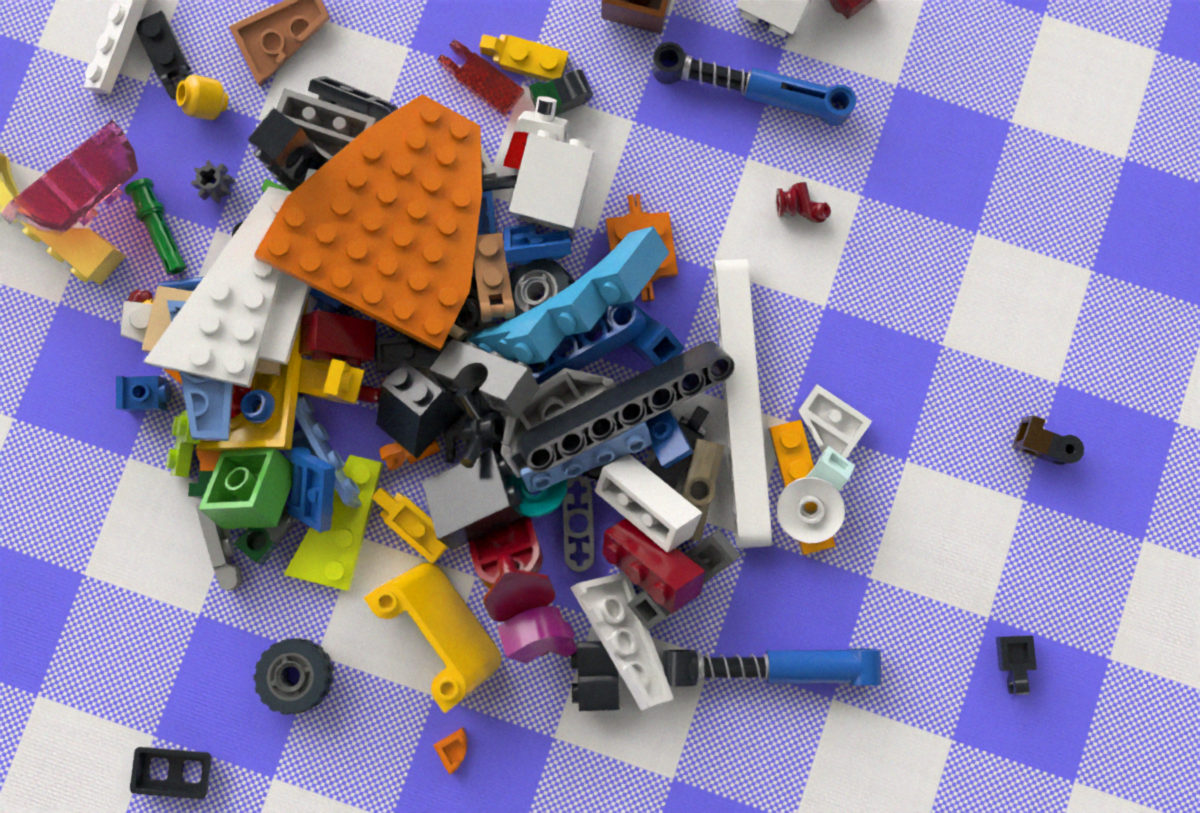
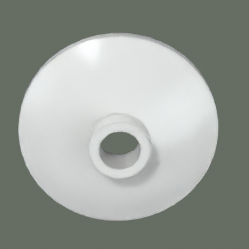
(806, 525)

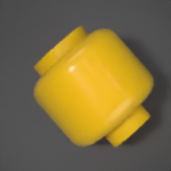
(201, 97)

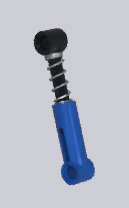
(757, 85)
(848, 666)

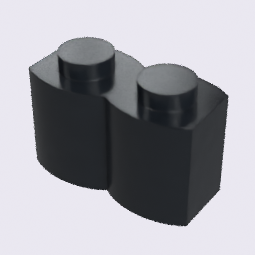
(597, 678)

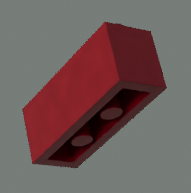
(667, 577)

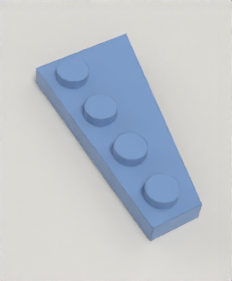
(206, 399)

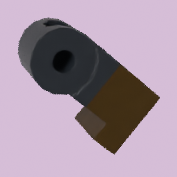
(1045, 444)

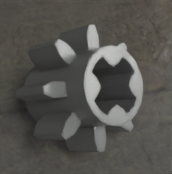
(209, 173)

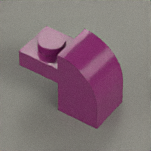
(535, 633)

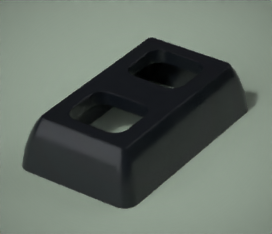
(174, 784)

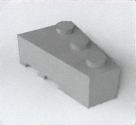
(324, 123)

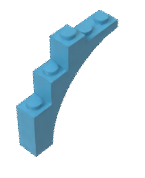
(579, 306)

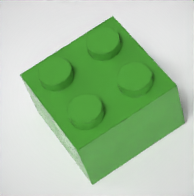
(248, 489)

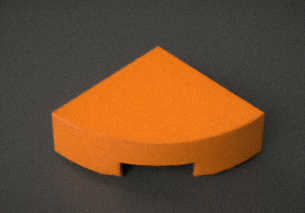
(452, 749)

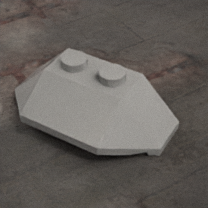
(553, 397)

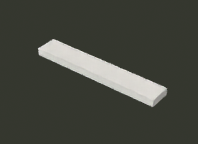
(285, 316)

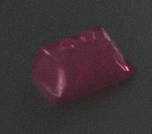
(77, 184)

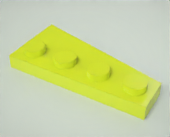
(333, 554)

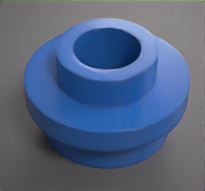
(250, 404)

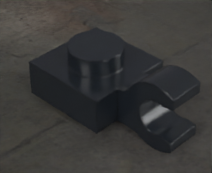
(1016, 656)

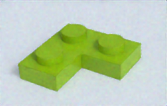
(180, 457)

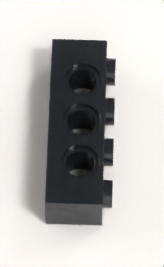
(285, 149)

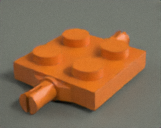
(636, 220)

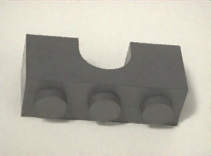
(505, 385)

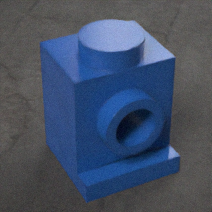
(130, 397)

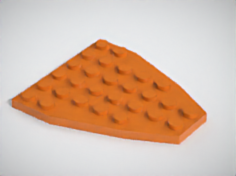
(390, 221)

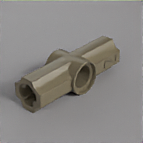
(702, 467)

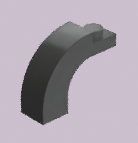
(710, 554)

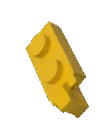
(525, 56)
(410, 523)

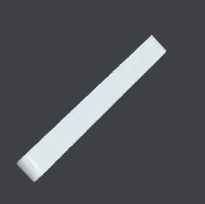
(742, 405)

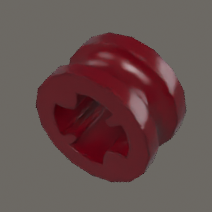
(786, 202)

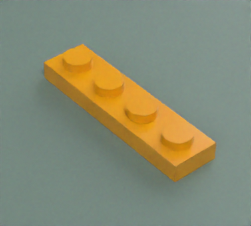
(795, 463)

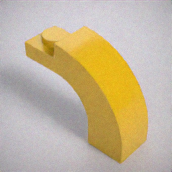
(330, 381)

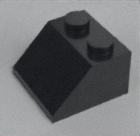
(413, 409)

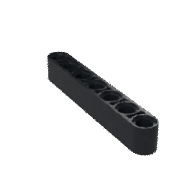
(624, 406)

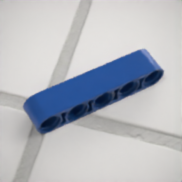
(586, 350)

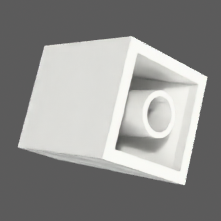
(781, 14)
(552, 182)

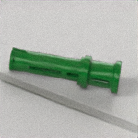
(152, 213)

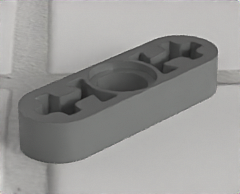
(571, 548)

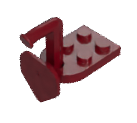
(497, 564)

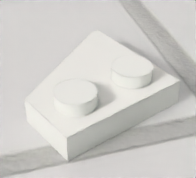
(832, 421)

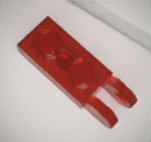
(482, 79)

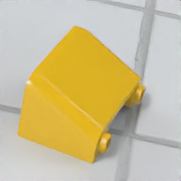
(447, 626)

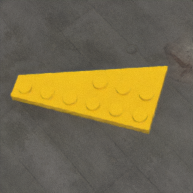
(278, 429)

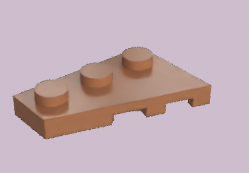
(277, 34)

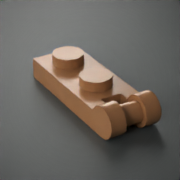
(492, 278)

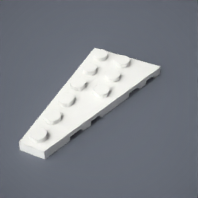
(229, 311)

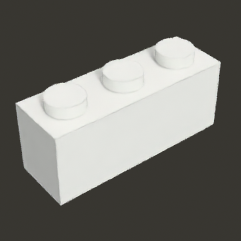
(648, 502)

